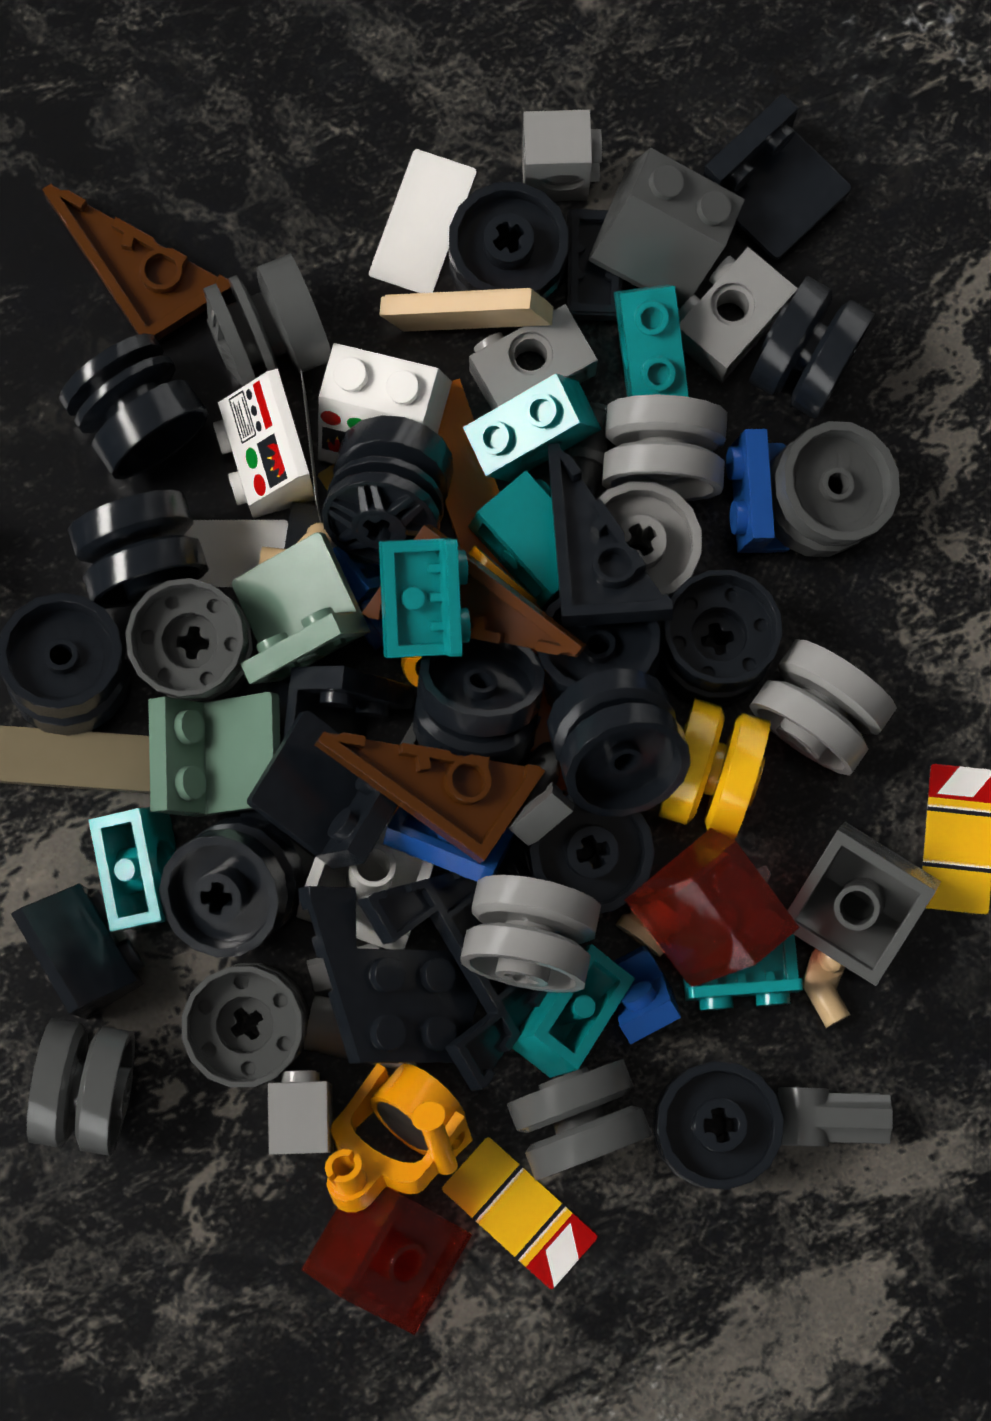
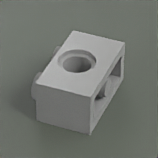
(561, 153)
(753, 287)
(559, 344)
(300, 1114)

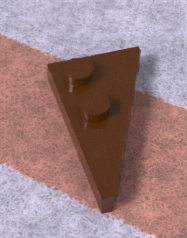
(149, 282)
(500, 611)
(452, 794)

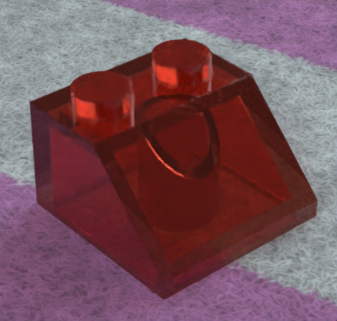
(711, 910)
(388, 1257)

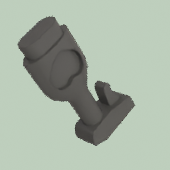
(546, 803)

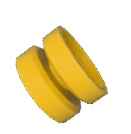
(718, 769)

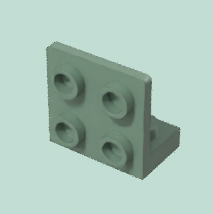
(297, 609)
(210, 752)

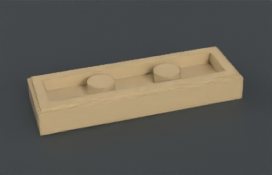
(466, 309)

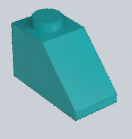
(521, 534)
(569, 1023)

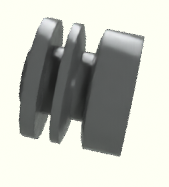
(268, 322)
(172, 617)
(212, 1018)

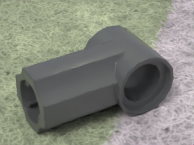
(823, 1117)

